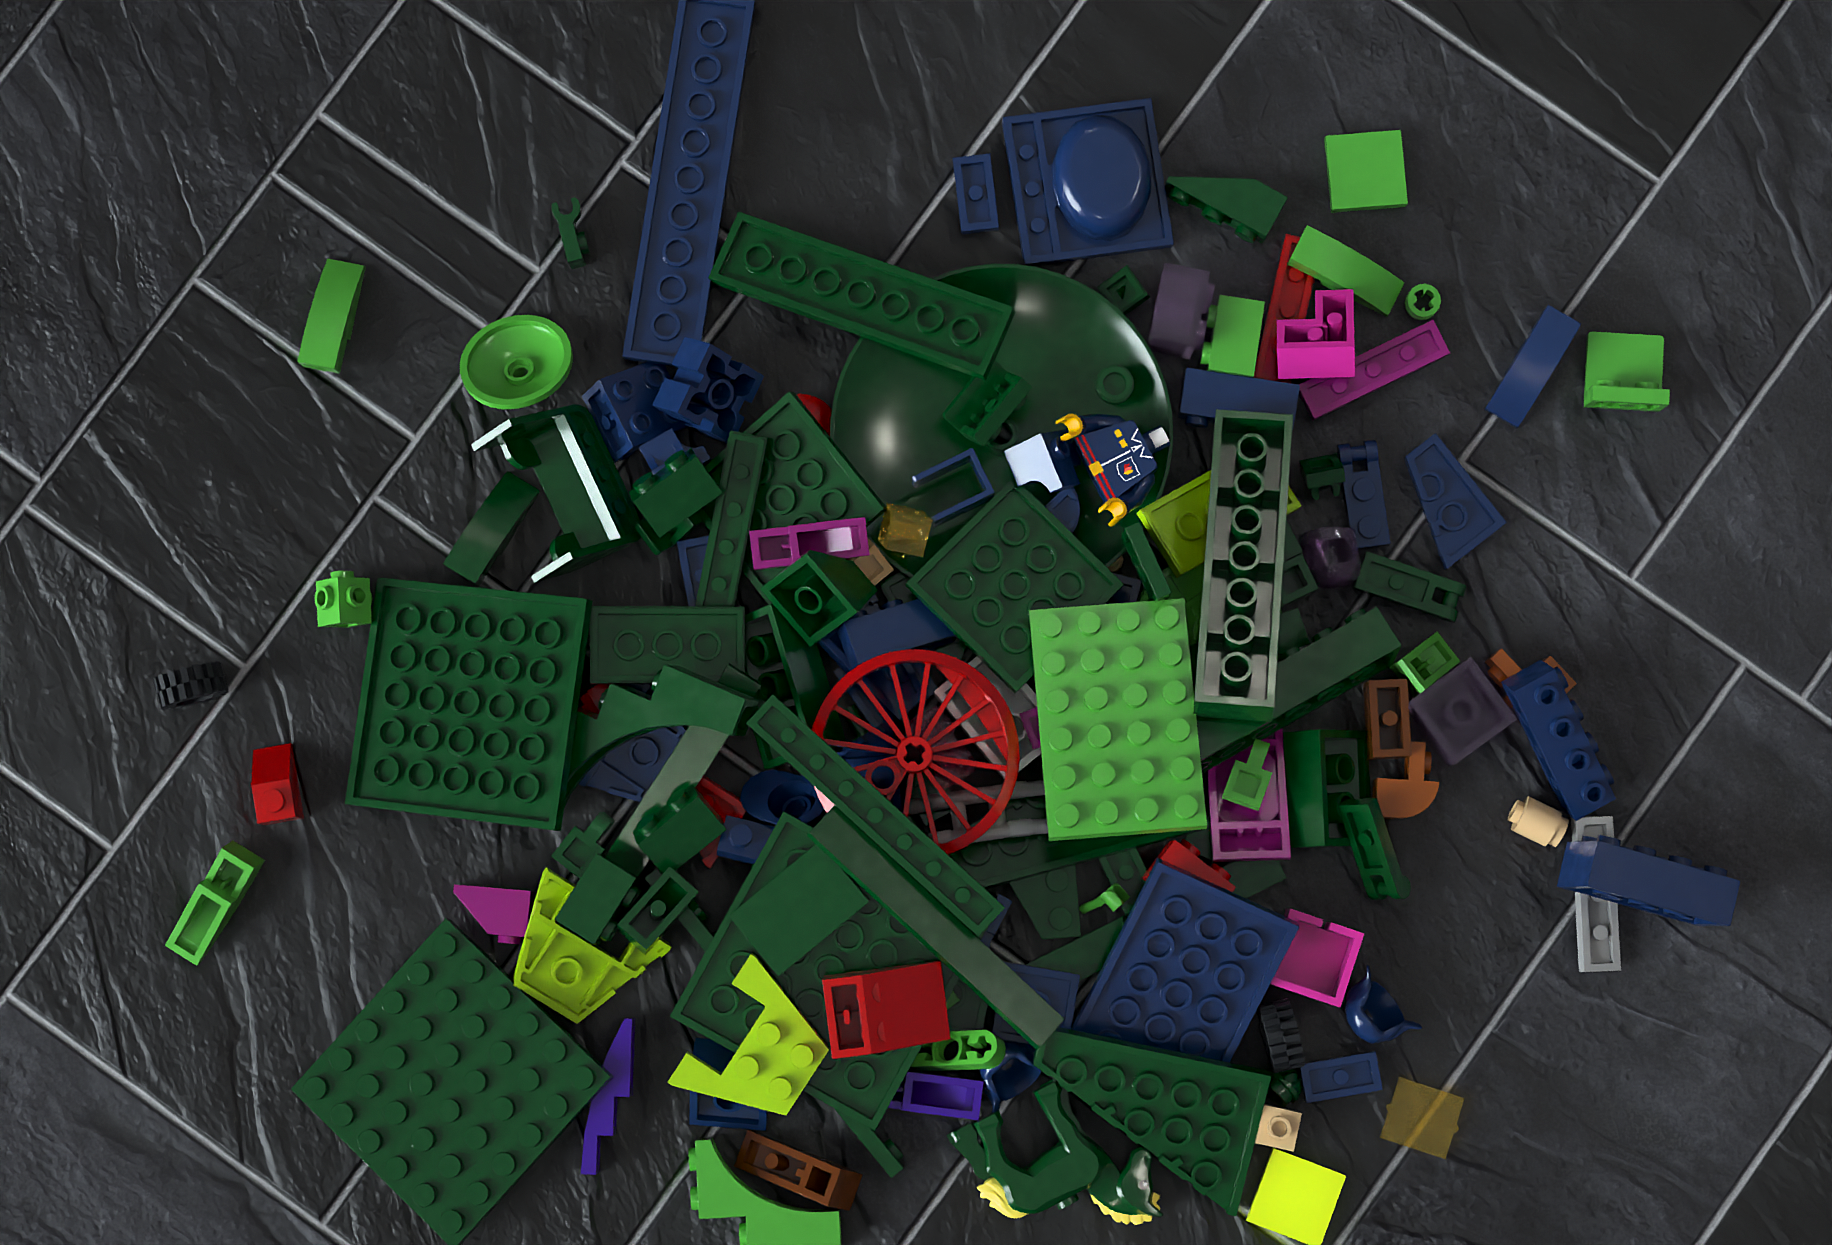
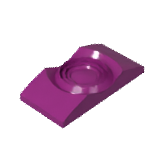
(1242, 832)

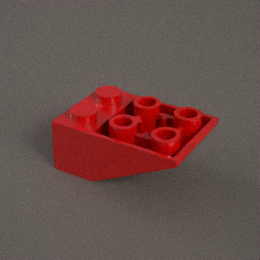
(885, 1009)

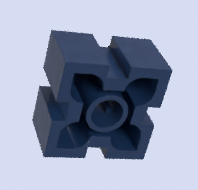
(707, 389)

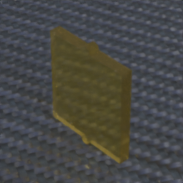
(1422, 1117)

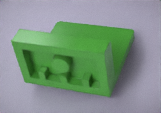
(1624, 372)

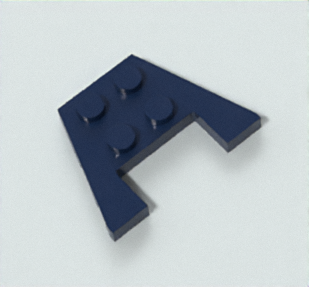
(635, 764)

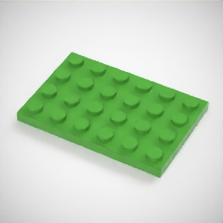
(1117, 720)

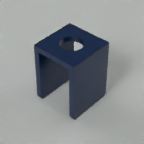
(950, 465)

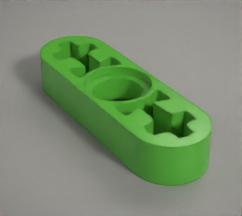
(965, 1058)

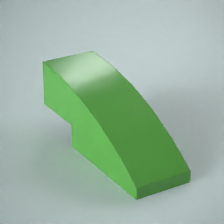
(1345, 269)
(331, 316)
(214, 902)

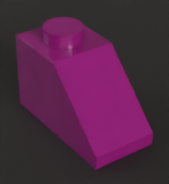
(498, 910)

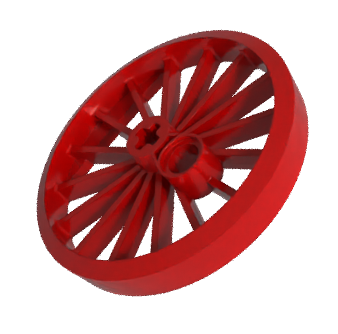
(984, 702)

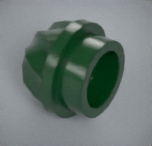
(1284, 1087)

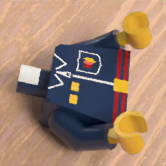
(1116, 458)

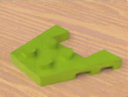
(566, 968)
(773, 1058)

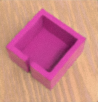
(1318, 959)

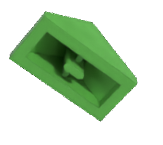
(1425, 664)

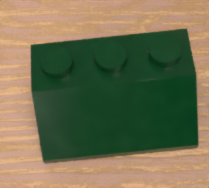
(1320, 775)

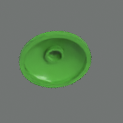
(516, 361)

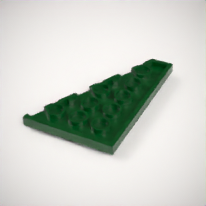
(1177, 1105)

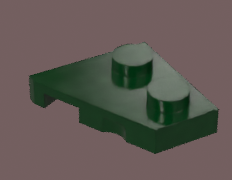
(1051, 902)

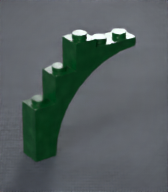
(677, 700)

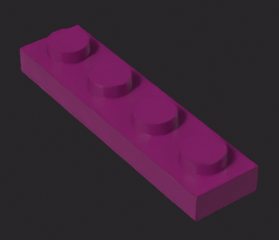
(1375, 370)

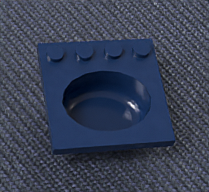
(1087, 182)

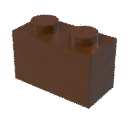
(1387, 719)

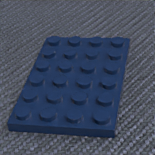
(1187, 967)

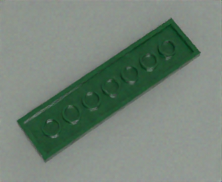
(862, 295)

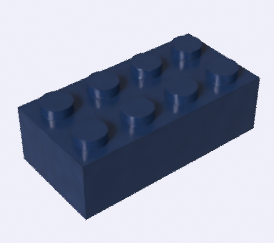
(1648, 881)

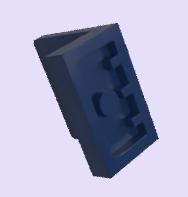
(625, 409)

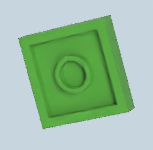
(1365, 171)

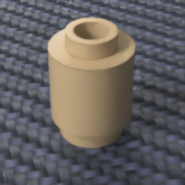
(1538, 821)

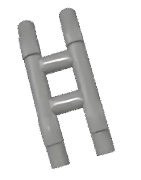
(1001, 827)

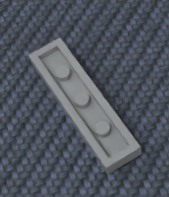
(1595, 917)

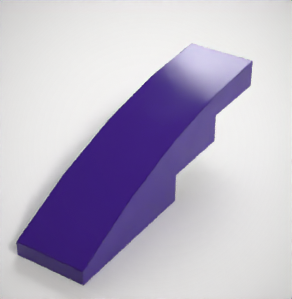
(603, 1108)

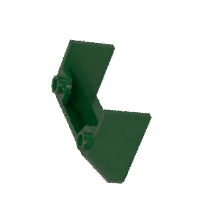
(577, 481)

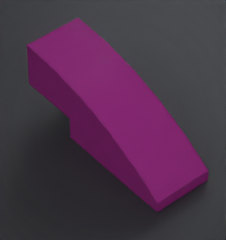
(786, 544)

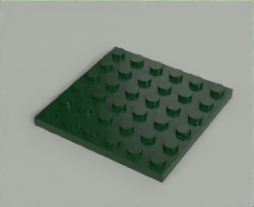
(469, 703)
(866, 941)
(451, 1083)

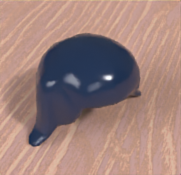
(1387, 1017)
(1005, 1083)

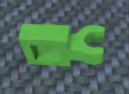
(1248, 780)

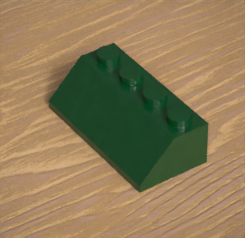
(789, 671)

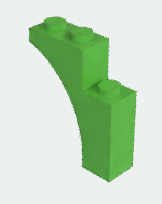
(768, 1222)

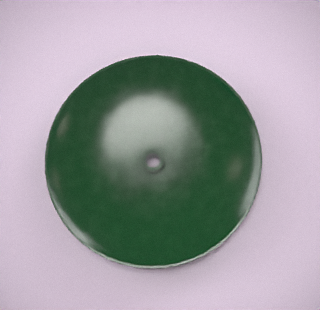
(1059, 341)

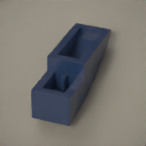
(1532, 366)

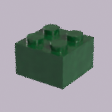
(599, 900)

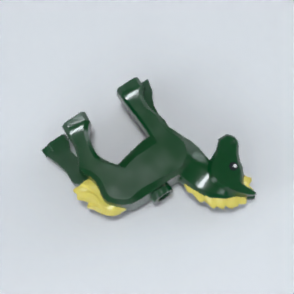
(1060, 1171)

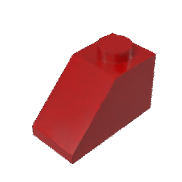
(275, 785)

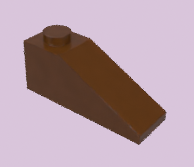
(798, 1171)

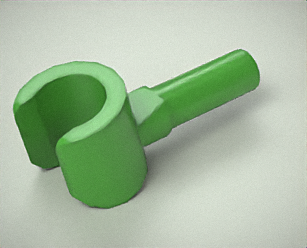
(1112, 897)

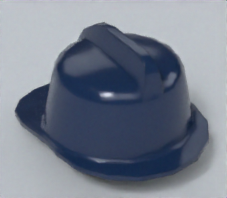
(776, 791)

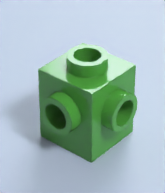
(343, 600)

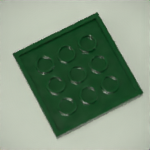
(800, 481)
(1001, 567)

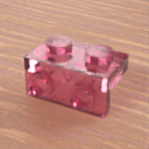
(960, 771)

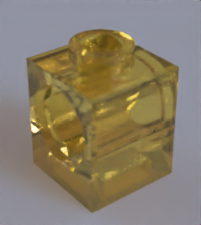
(904, 530)

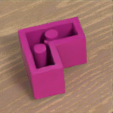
(1319, 345)

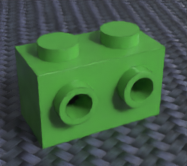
(1234, 336)

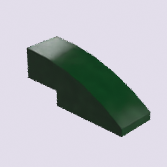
(491, 528)

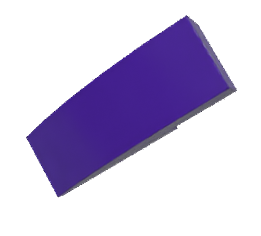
(939, 1095)

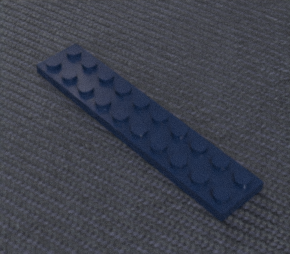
(688, 177)

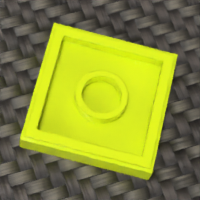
(1295, 1197)

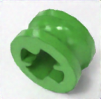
(1411, 299)

